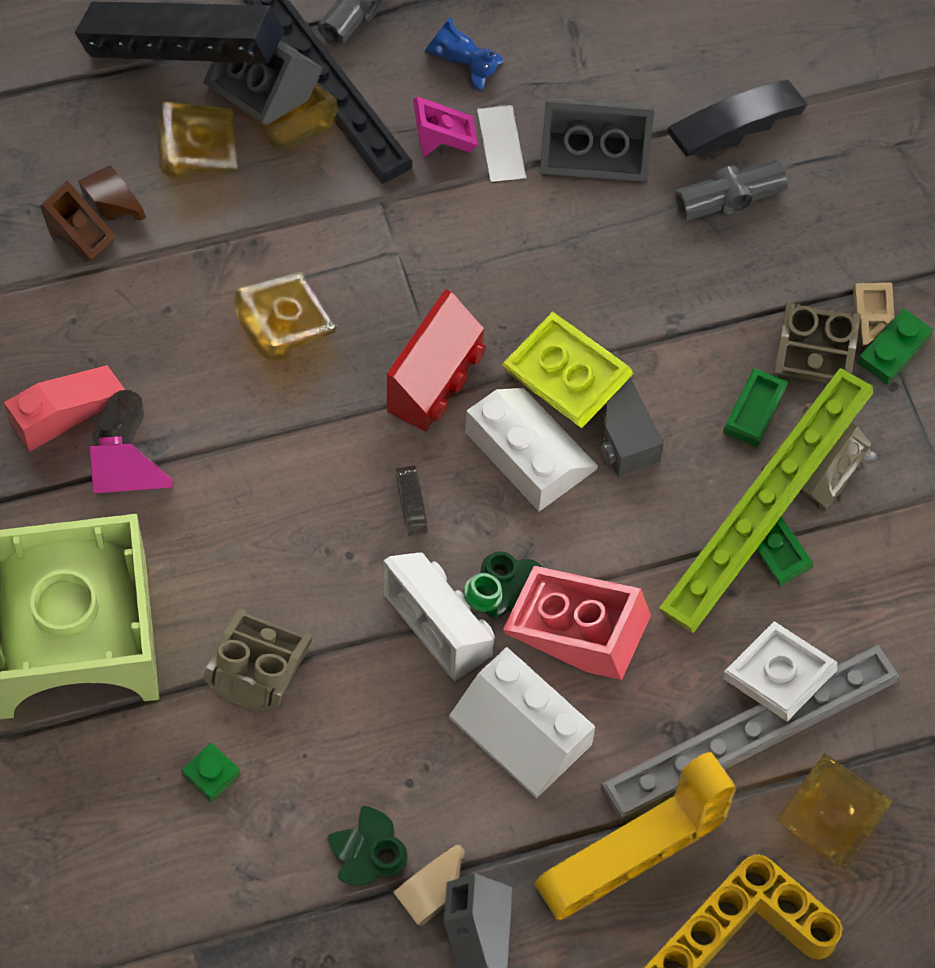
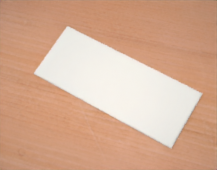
(501, 143)

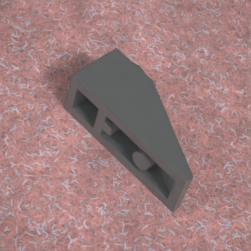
(629, 432)

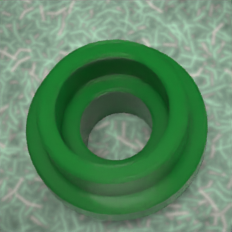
(483, 592)

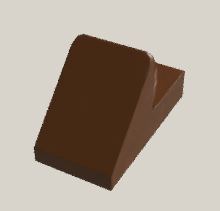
(73, 218)

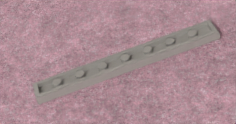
(748, 734)

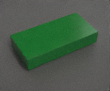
(755, 407)

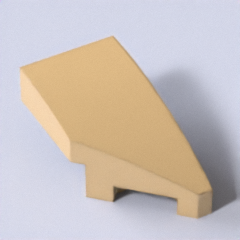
(876, 308)
(426, 890)

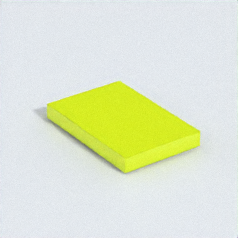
(567, 369)

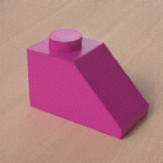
(124, 468)

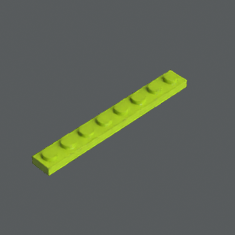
(766, 500)

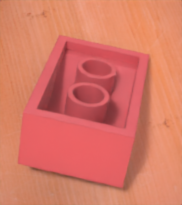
(580, 620)

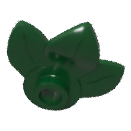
(512, 583)
(363, 847)

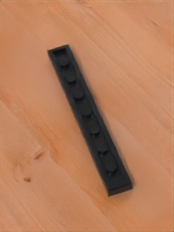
(355, 115)

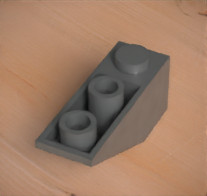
(478, 921)

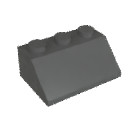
(263, 88)
(596, 138)

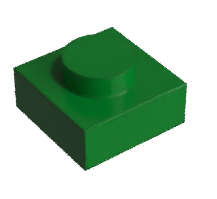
(210, 772)

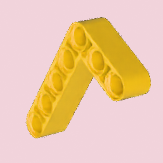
(693, 812)
(749, 900)

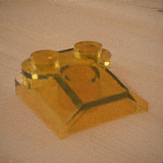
(304, 121)
(195, 140)
(281, 316)
(834, 811)

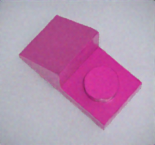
(443, 125)

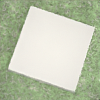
(780, 671)

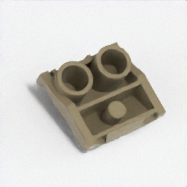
(816, 343)
(835, 468)
(255, 662)

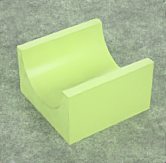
(74, 609)

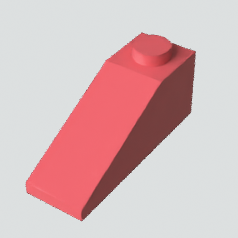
(60, 404)

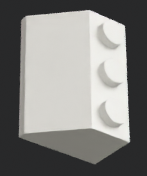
(527, 445)
(437, 613)
(522, 723)

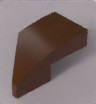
(111, 194)

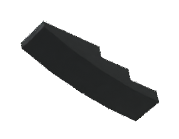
(732, 118)

